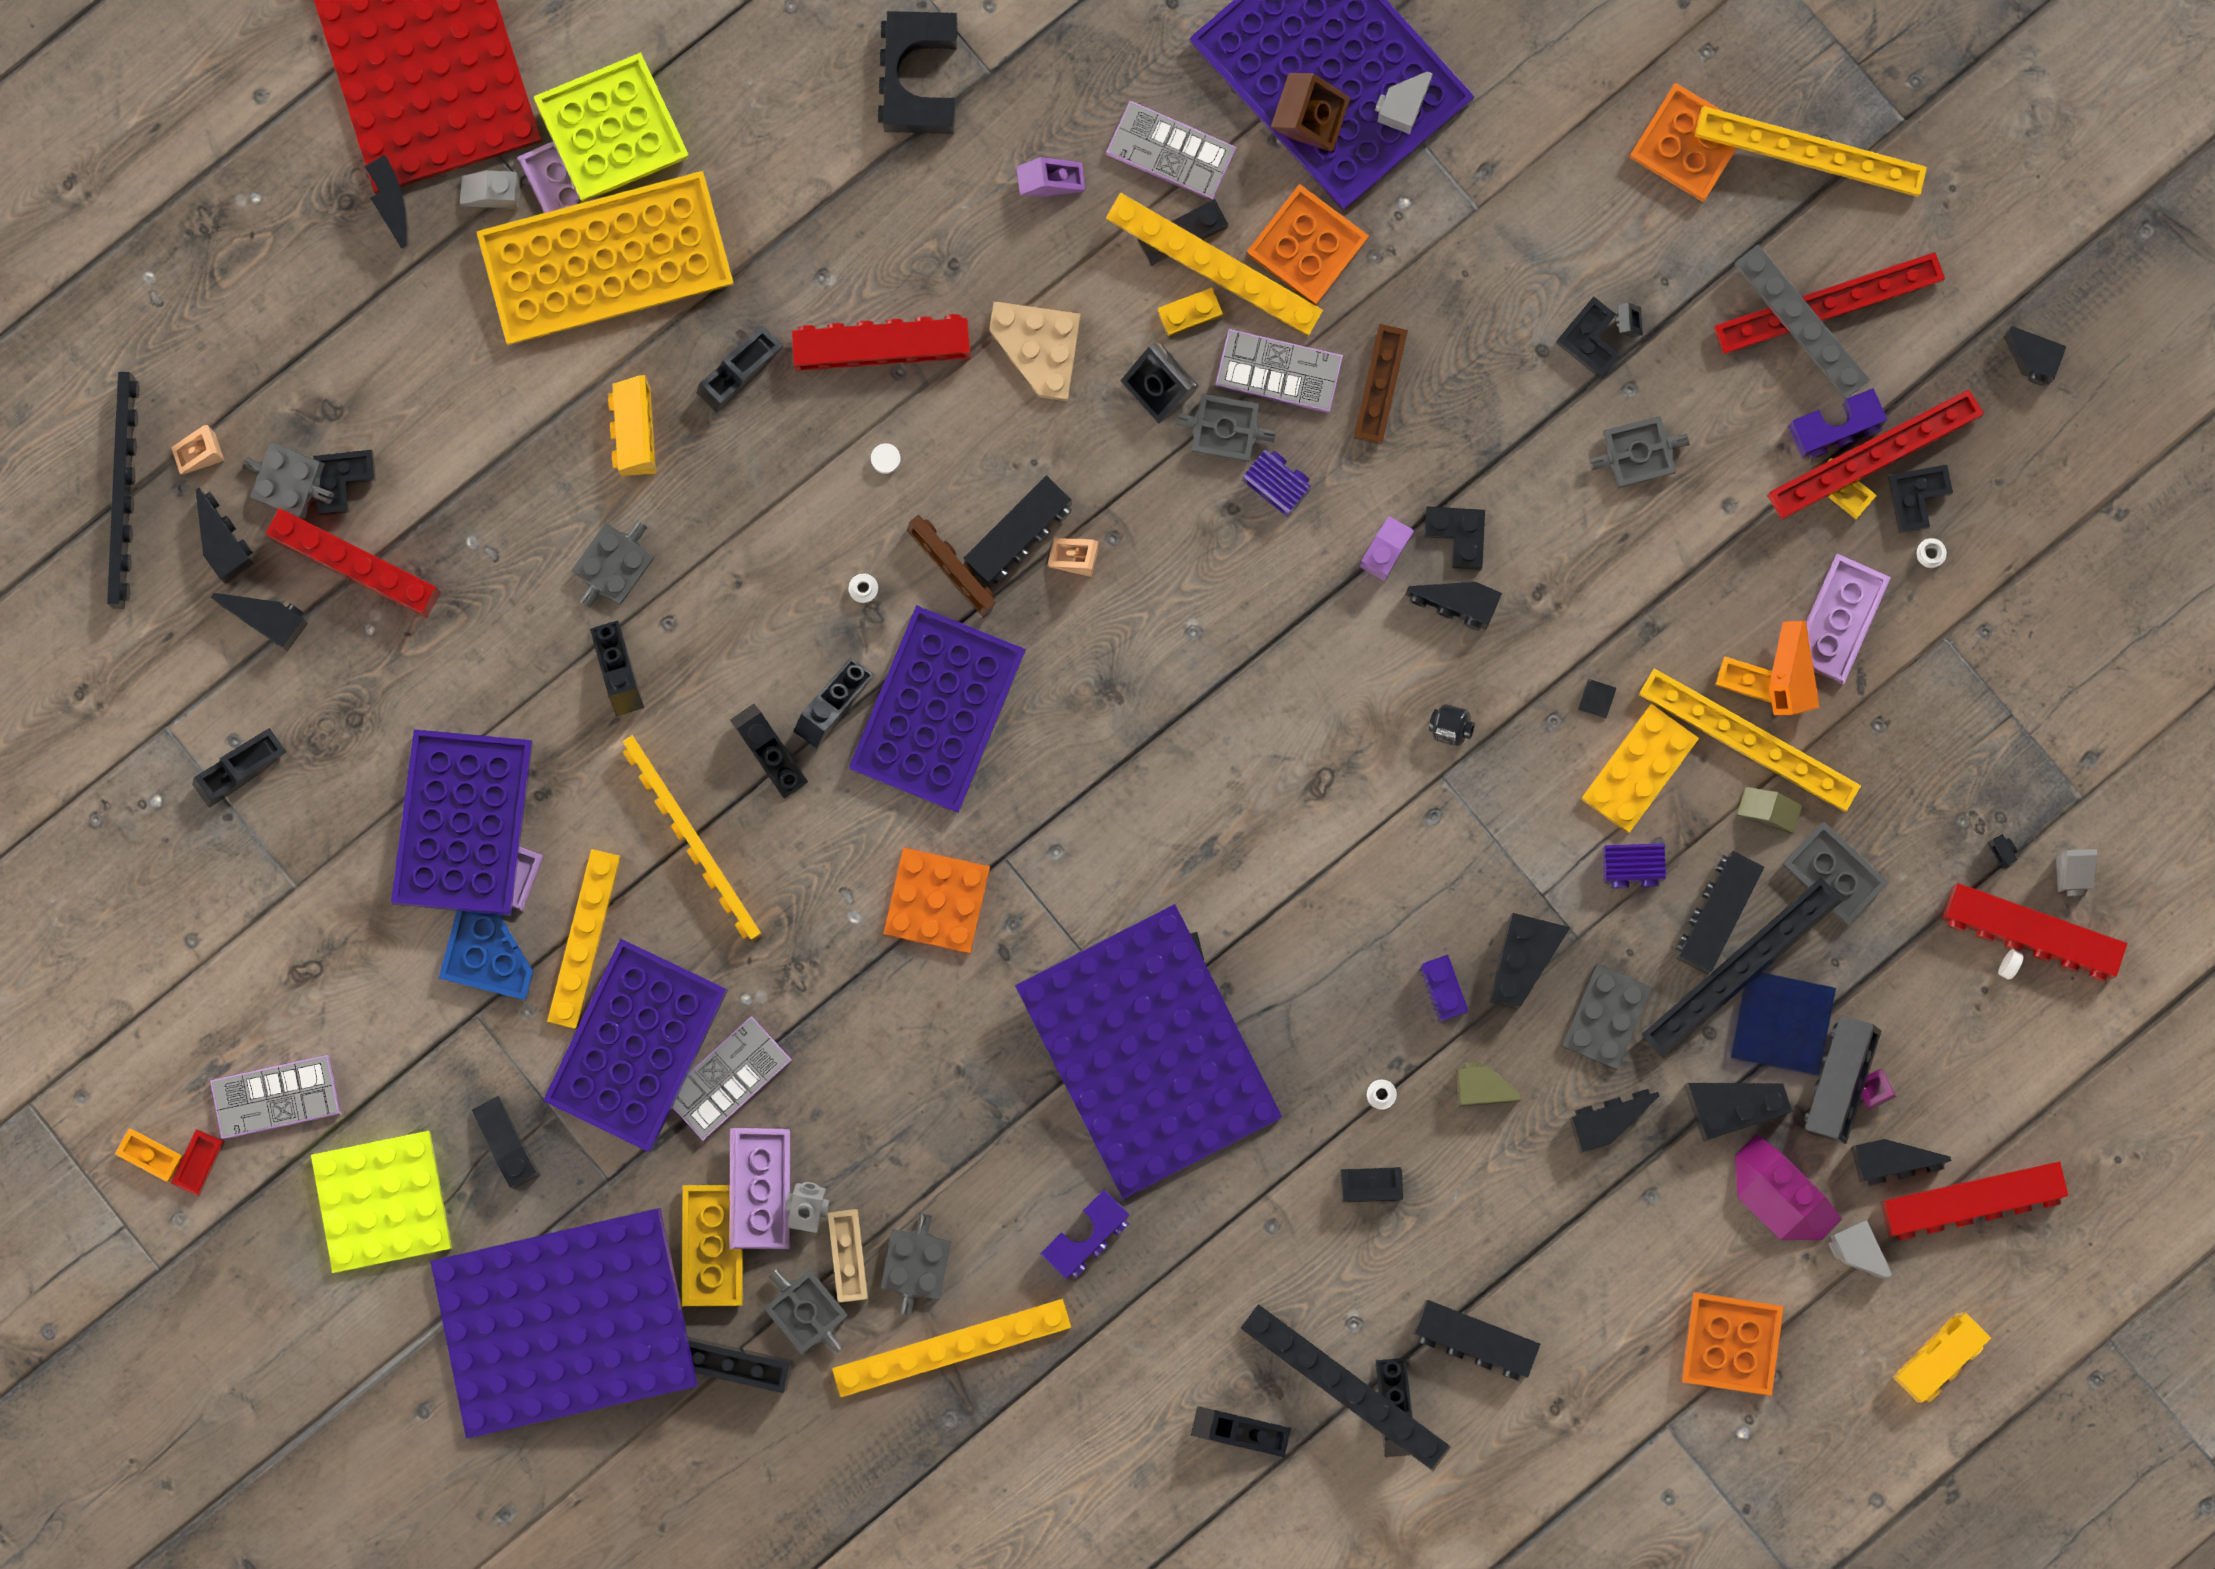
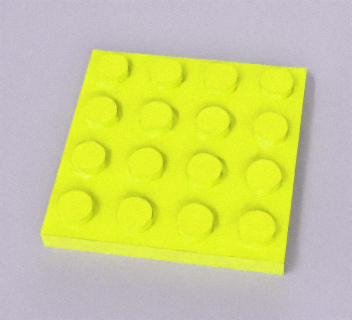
(611, 127)
(381, 1201)

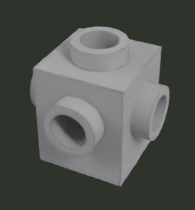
(806, 1207)

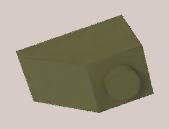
(1483, 1086)

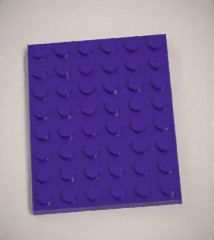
(1352, 46)
(1148, 1051)
(563, 1323)

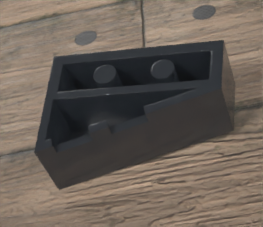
(1523, 957)
(1735, 1106)

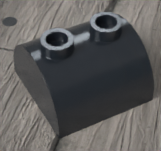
(1159, 382)

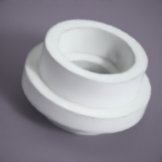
(1939, 549)
(867, 596)
(1377, 1103)

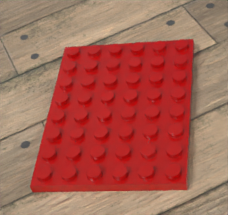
(428, 82)

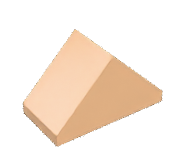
(197, 450)
(1073, 555)

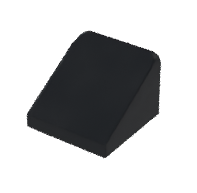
(1597, 698)

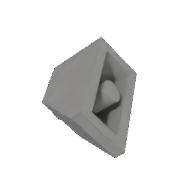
(1403, 102)
(490, 189)
(2076, 871)
(1859, 1249)

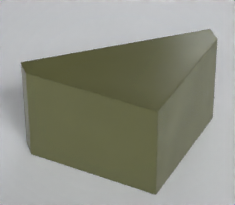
(1769, 809)

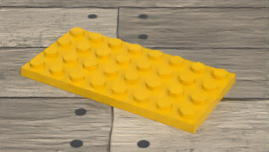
(605, 258)

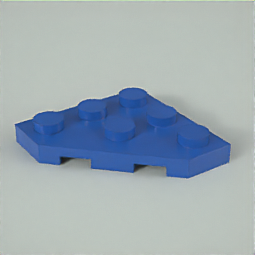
(486, 956)

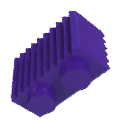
(1277, 482)
(1634, 864)
(1443, 988)

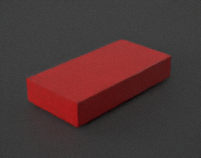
(197, 1162)

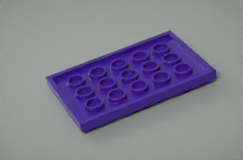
(937, 709)
(462, 822)
(635, 1045)

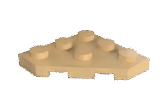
(1039, 345)

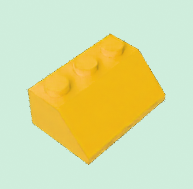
(632, 427)

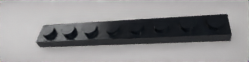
(122, 503)
(1742, 967)
(1346, 1387)

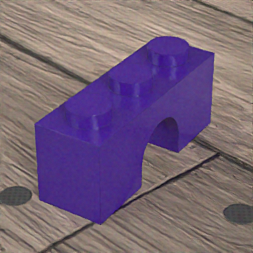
(1815, 435)
(1069, 1256)

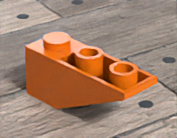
(1792, 676)

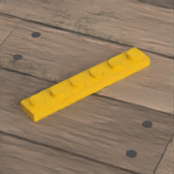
(584, 939)

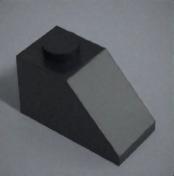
(2034, 355)

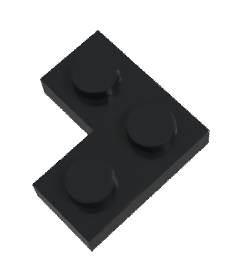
(1583, 340)
(338, 472)
(1912, 489)
(1463, 526)

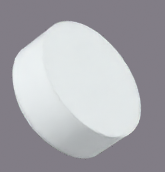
(885, 458)
(2011, 964)

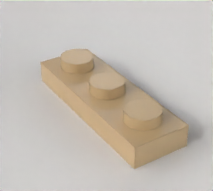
(847, 1255)

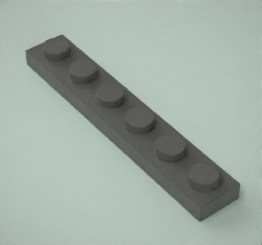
(1801, 322)

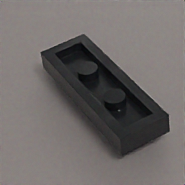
(1200, 222)

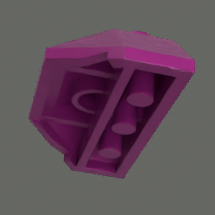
(1781, 1194)

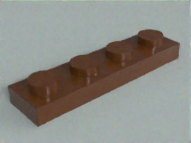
(1380, 384)
(944, 557)

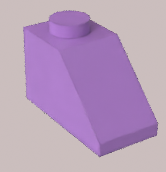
(1050, 177)
(1386, 548)

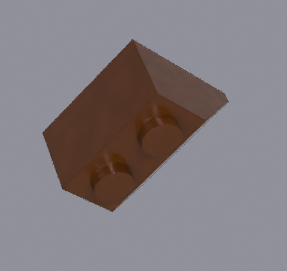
(1311, 111)

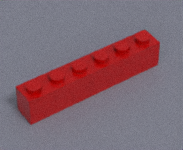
(880, 343)
(353, 563)
(2034, 931)
(1974, 1199)

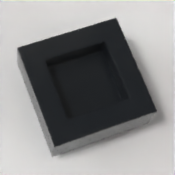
(1629, 319)
(2003, 850)

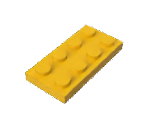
(1639, 768)
(709, 1268)

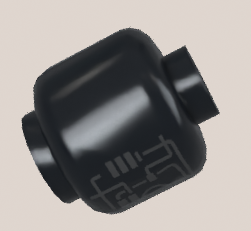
(1451, 725)

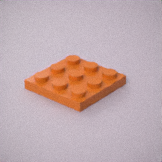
(1674, 151)
(1307, 245)
(936, 900)
(1732, 1344)

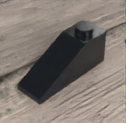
(267, 617)
(505, 1143)
(1240, 1431)

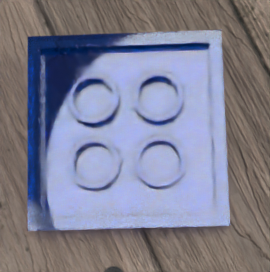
(1783, 1023)

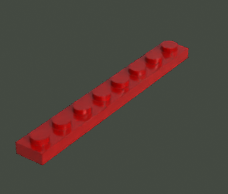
(1835, 301)
(1875, 454)

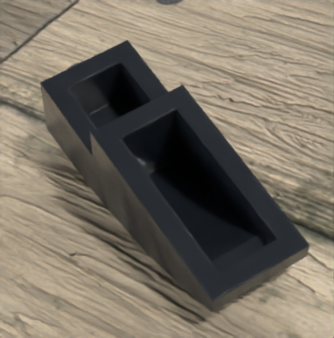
(390, 199)
(739, 369)
(238, 767)

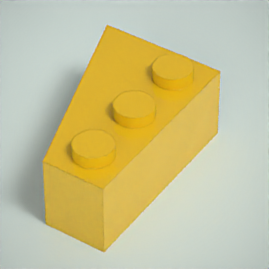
(1942, 1357)

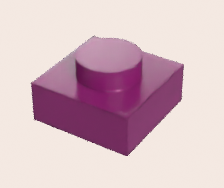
(1877, 1089)

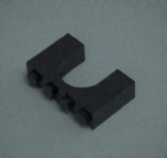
(905, 34)

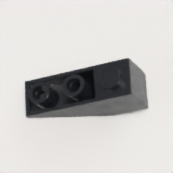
(219, 545)
(1464, 600)
(617, 668)
(832, 703)
(769, 750)
(1604, 1125)
(1887, 1157)
(1394, 1386)

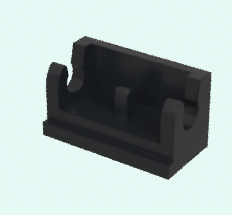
(1371, 1184)

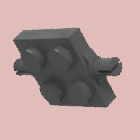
(1225, 428)
(1639, 452)
(287, 480)
(612, 564)
(915, 1264)
(805, 1311)

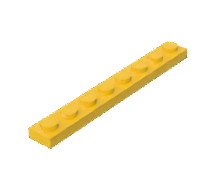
(1810, 151)
(1214, 264)
(1749, 740)
(697, 851)
(951, 1348)

